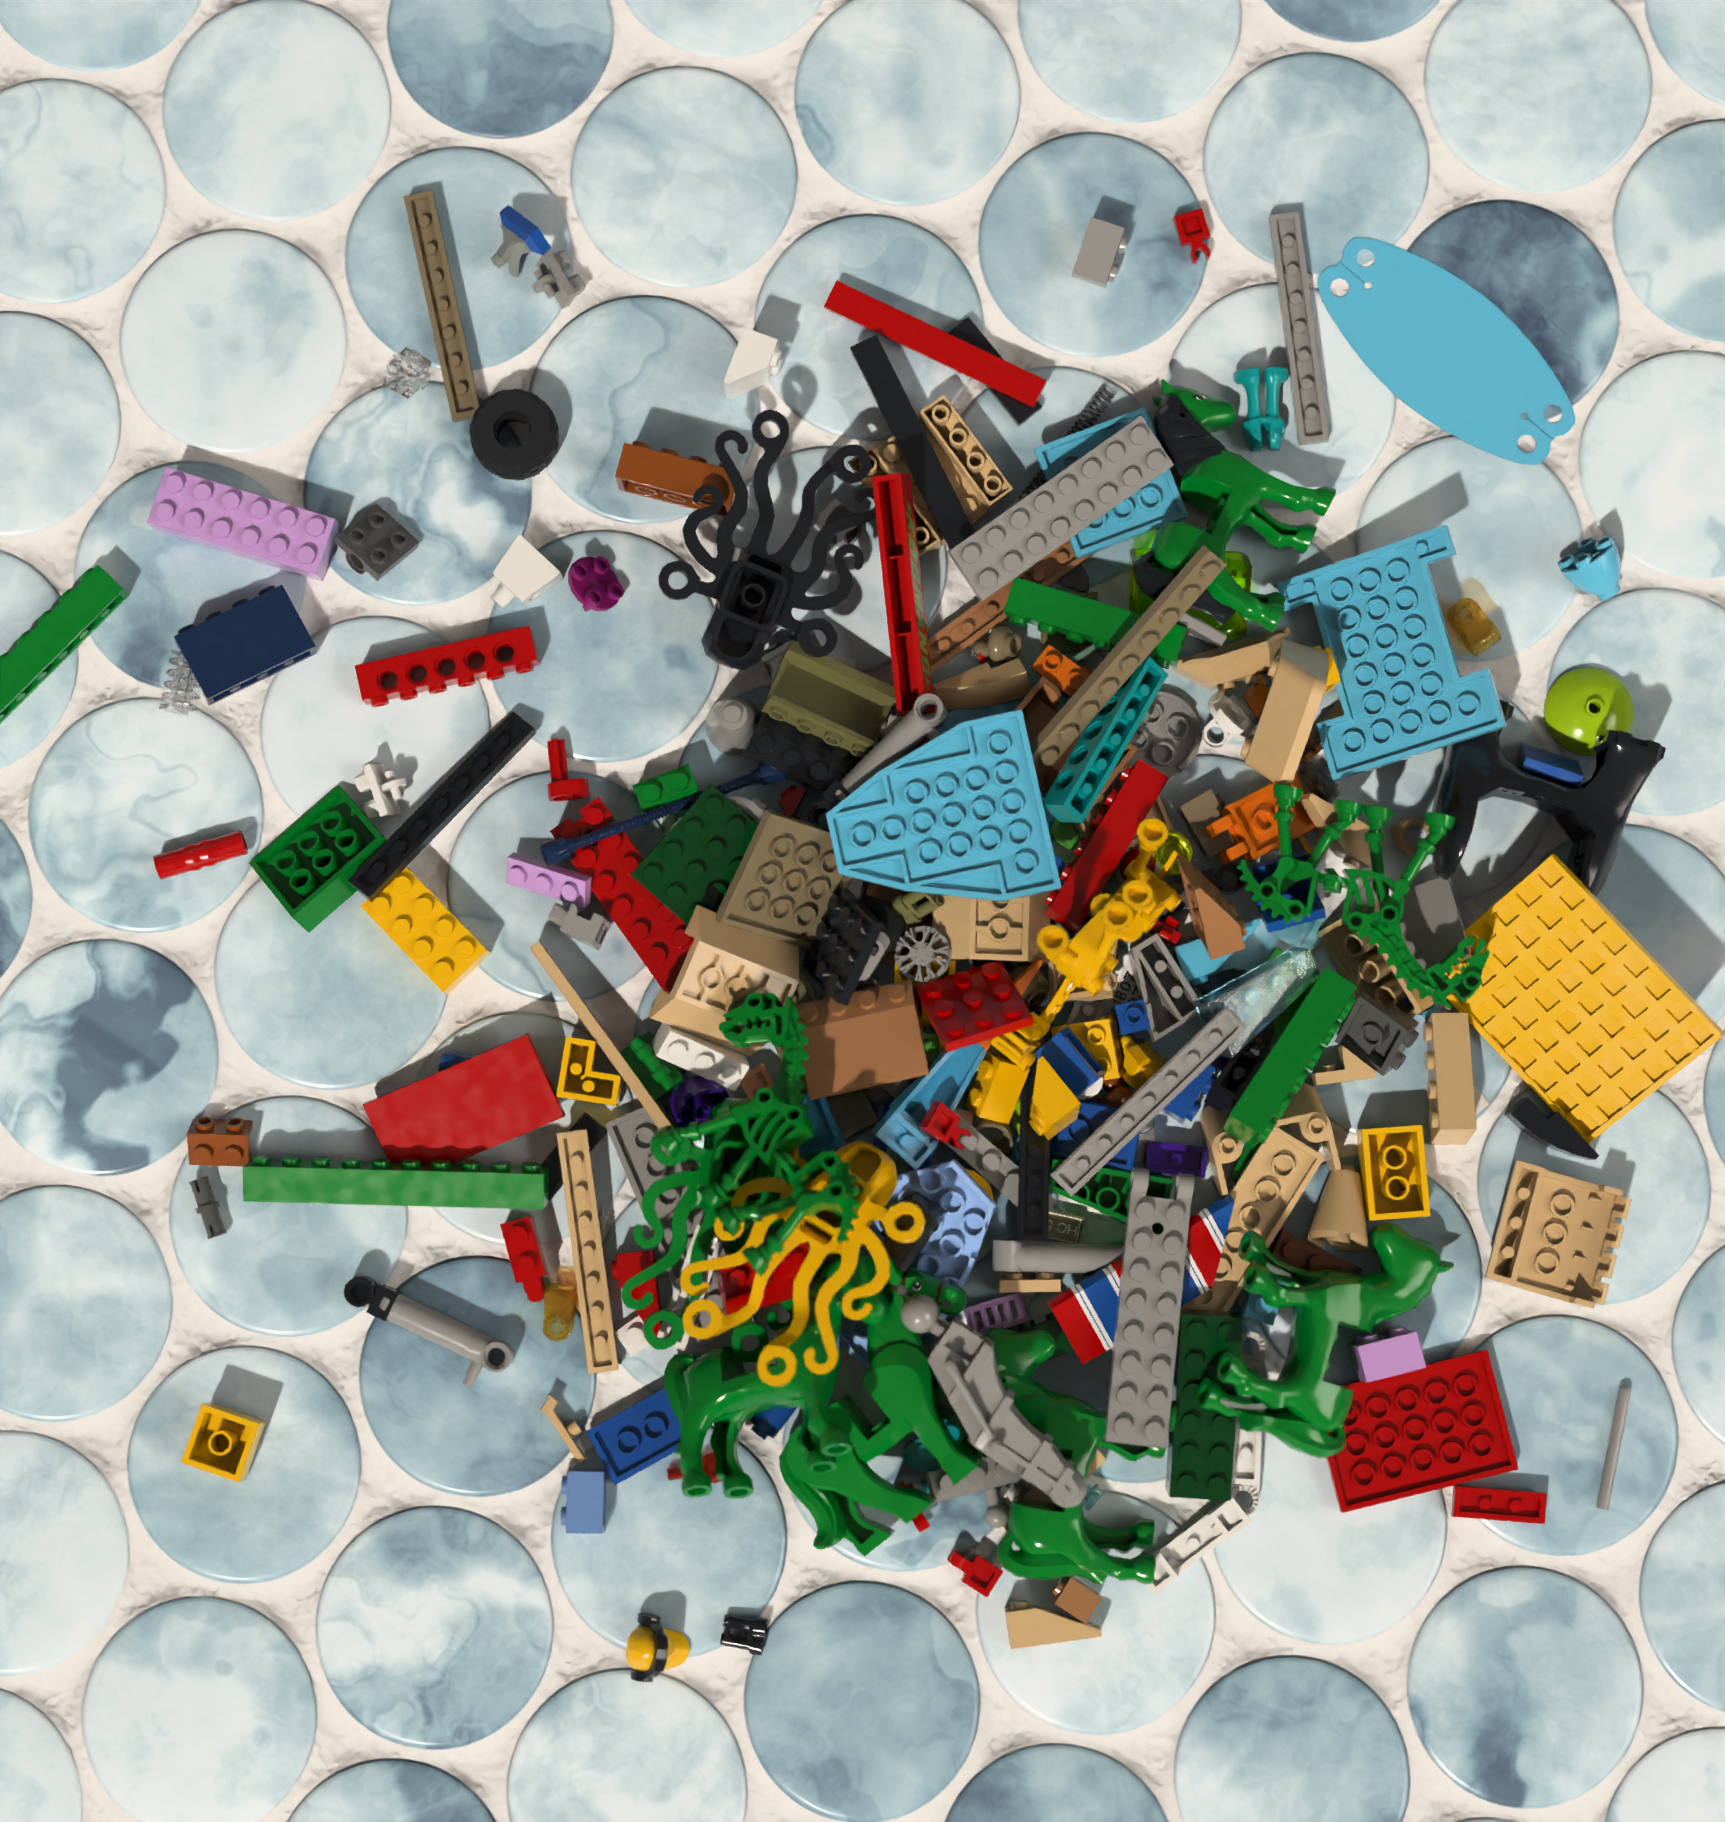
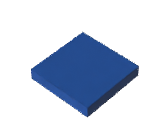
(1550, 764)

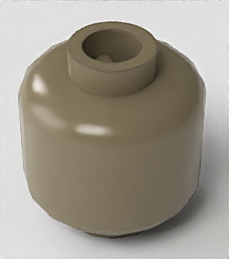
(1037, 989)

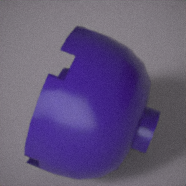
(694, 1100)

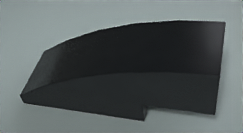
(1550, 1130)

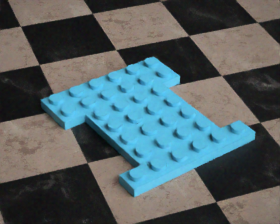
(1392, 657)

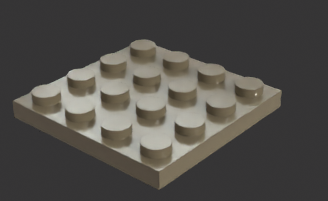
(783, 881)

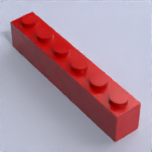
(1105, 845)

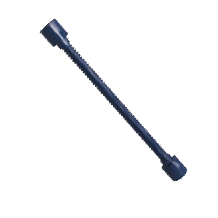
(558, 849)

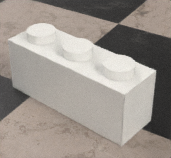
(700, 1056)

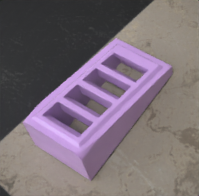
(1020, 1306)

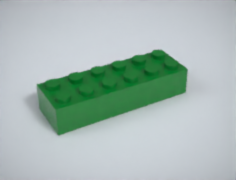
(1287, 1062)

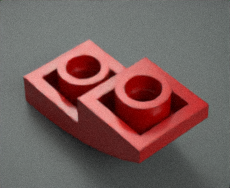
(792, 800)

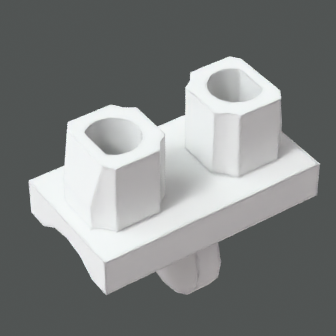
(384, 789)

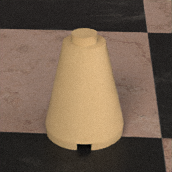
(1340, 1213)

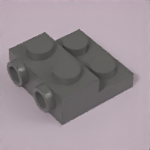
(1378, 1034)

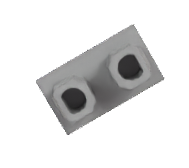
(553, 280)

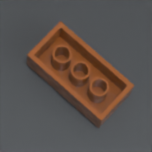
(671, 477)

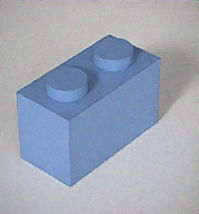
(585, 1501)

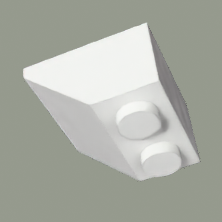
(752, 363)

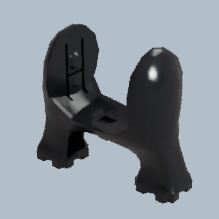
(1588, 813)

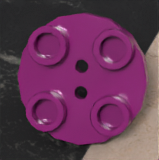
(594, 583)

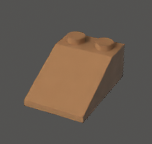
(1210, 913)

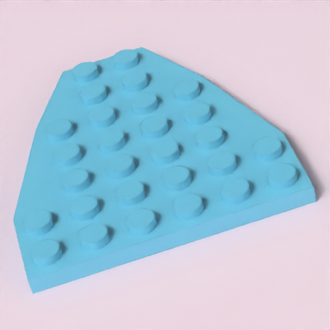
(952, 818)

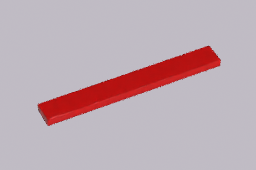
(935, 344)

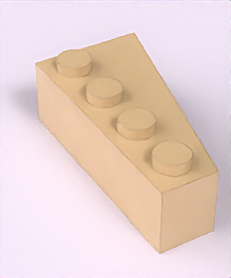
(1449, 1079)

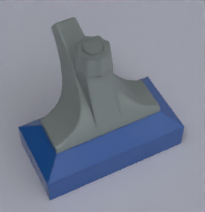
(519, 237)

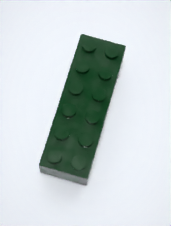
(1201, 1438)

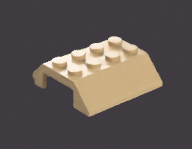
(1557, 1235)

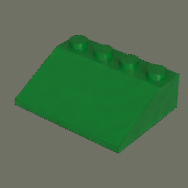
(317, 856)

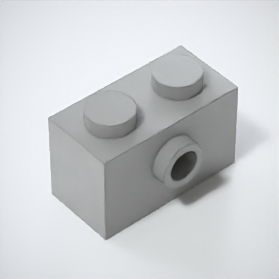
(1099, 251)

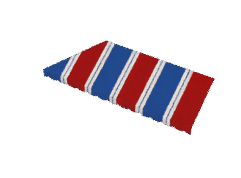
(1090, 1308)

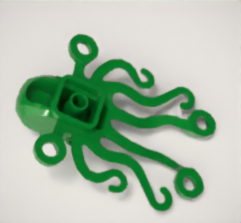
(719, 1155)

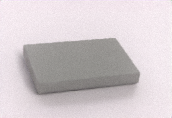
(1432, 922)

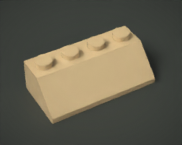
(1368, 969)

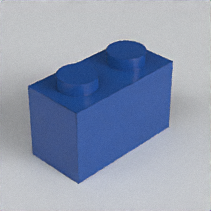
(1071, 1061)

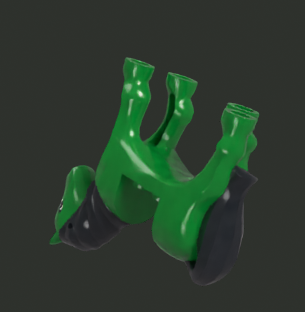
(1229, 492)

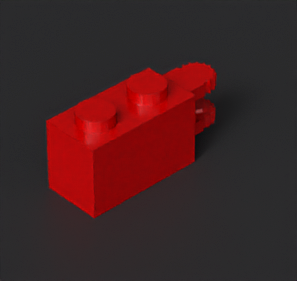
(526, 1256)

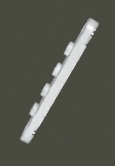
(1246, 1444)

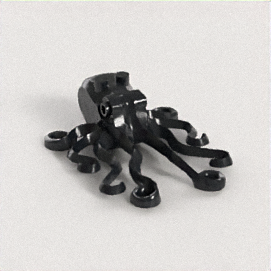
(761, 588)

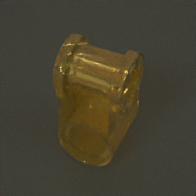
(1475, 629)
(560, 1304)

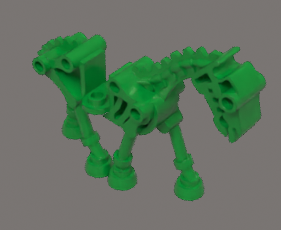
(1382, 926)
(774, 1128)

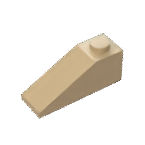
(1351, 844)
(1038, 1626)

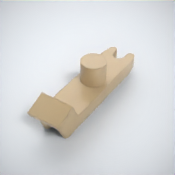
(566, 1432)

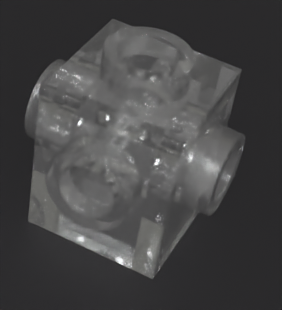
(407, 372)

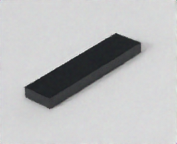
(971, 334)

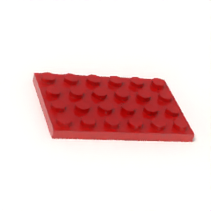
(1422, 1433)

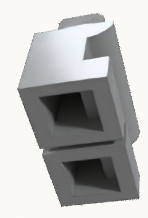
(577, 927)

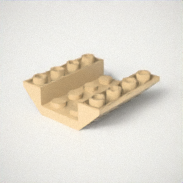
(966, 463)
(992, 928)
(720, 974)

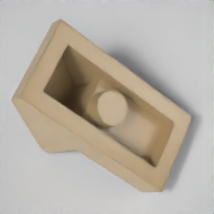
(1350, 1070)

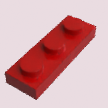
(1498, 1504)

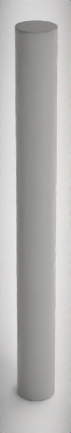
(1613, 1448)

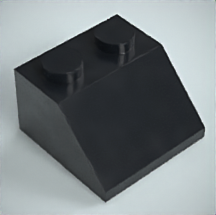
(906, 1253)

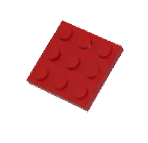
(973, 1005)

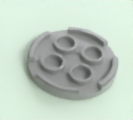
(1169, 737)

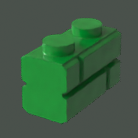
(666, 788)

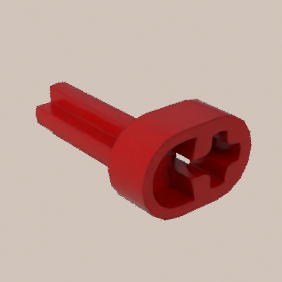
(561, 786)

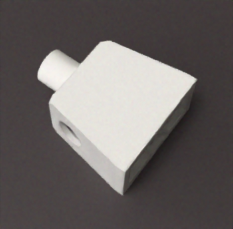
(523, 574)

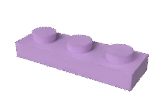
(548, 881)

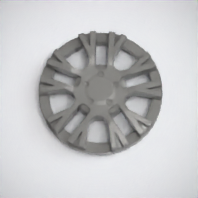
(923, 954)

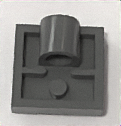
(375, 543)

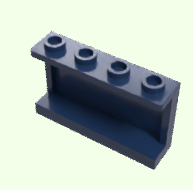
(245, 643)

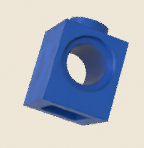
(1131, 1017)

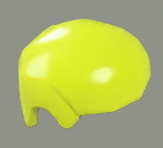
(1177, 842)

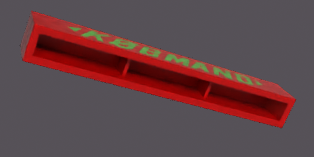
(902, 590)

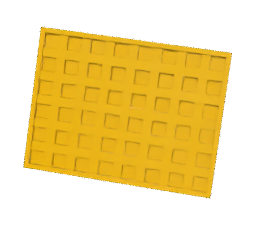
(1579, 1001)

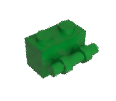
(655, 1073)

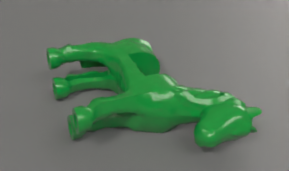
(720, 1392)
(1299, 1404)
(1055, 1538)

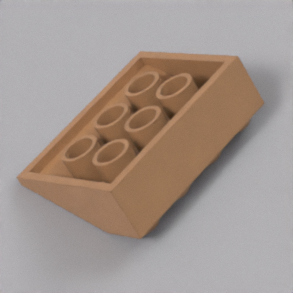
(863, 1043)

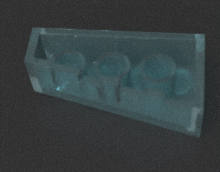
(1261, 993)

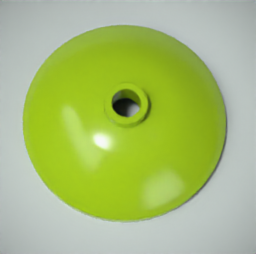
(1568, 710)

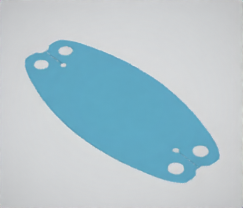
(1446, 351)

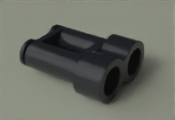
(756, 1633)

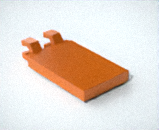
(1253, 824)

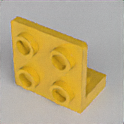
(1101, 1041)

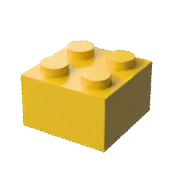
(223, 1441)

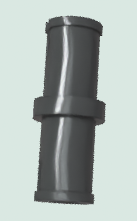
(207, 1207)

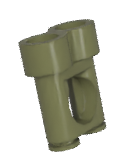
(909, 908)

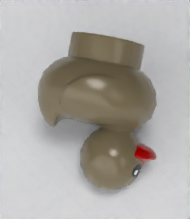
(999, 647)

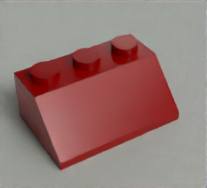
(737, 1281)

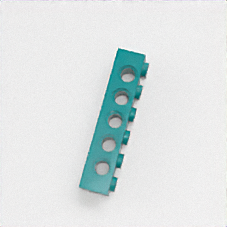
(1103, 745)

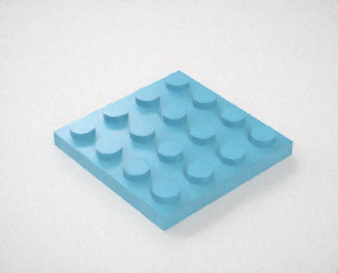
(1138, 514)

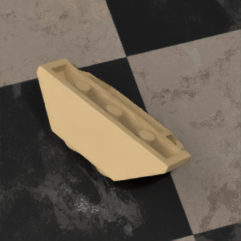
(1233, 662)

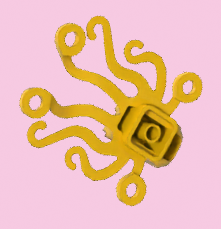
(877, 1183)

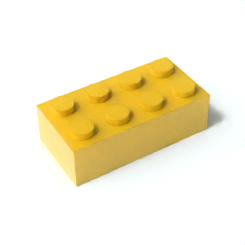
(426, 931)

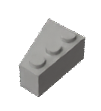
(1162, 986)

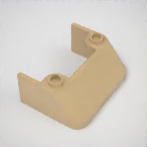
(1288, 713)
(1304, 1108)

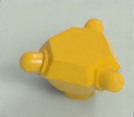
(1139, 1061)

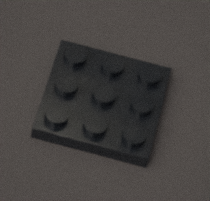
(842, 945)

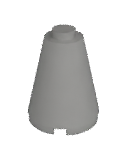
(731, 723)

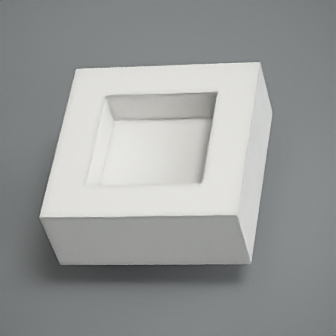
(632, 1336)

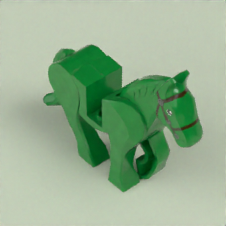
(911, 1399)

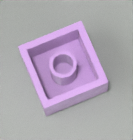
(1386, 1354)

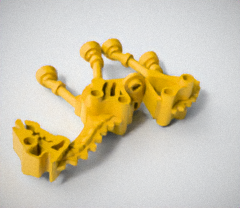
(1091, 951)

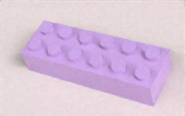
(244, 524)

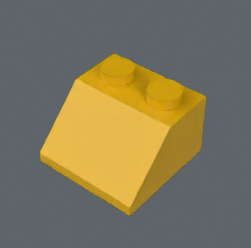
(1052, 1102)

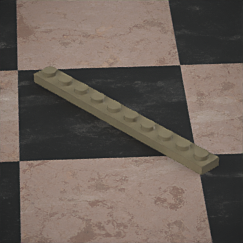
(1124, 659)

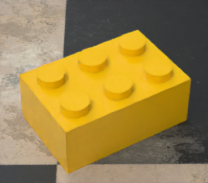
(1393, 1172)

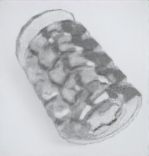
(180, 687)

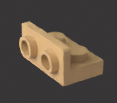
(1028, 1282)

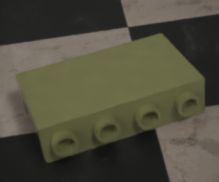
(829, 700)

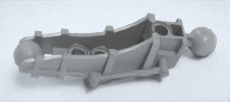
(970, 1377)

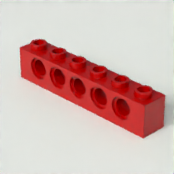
(372, 674)

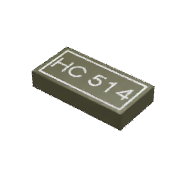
(1064, 1227)

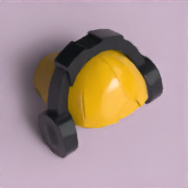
(654, 1648)

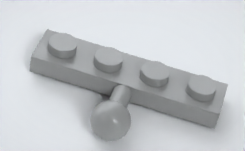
(985, 1477)

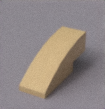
(984, 686)

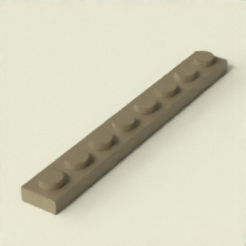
(442, 305)

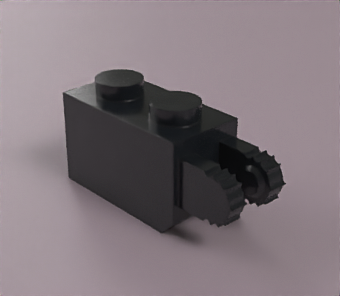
(1235, 1078)

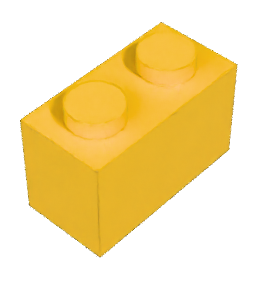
(996, 1088)

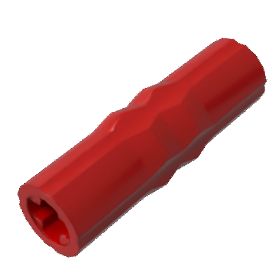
(201, 854)

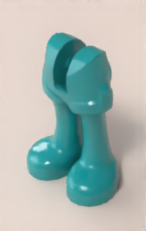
(1256, 422)

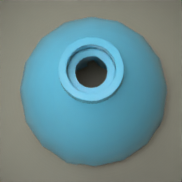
(1594, 567)

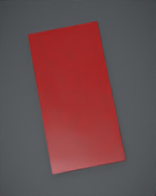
(467, 1106)

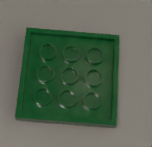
(697, 855)

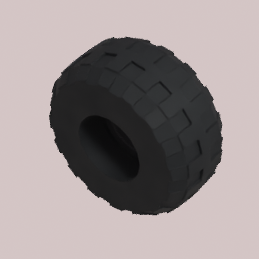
(509, 407)

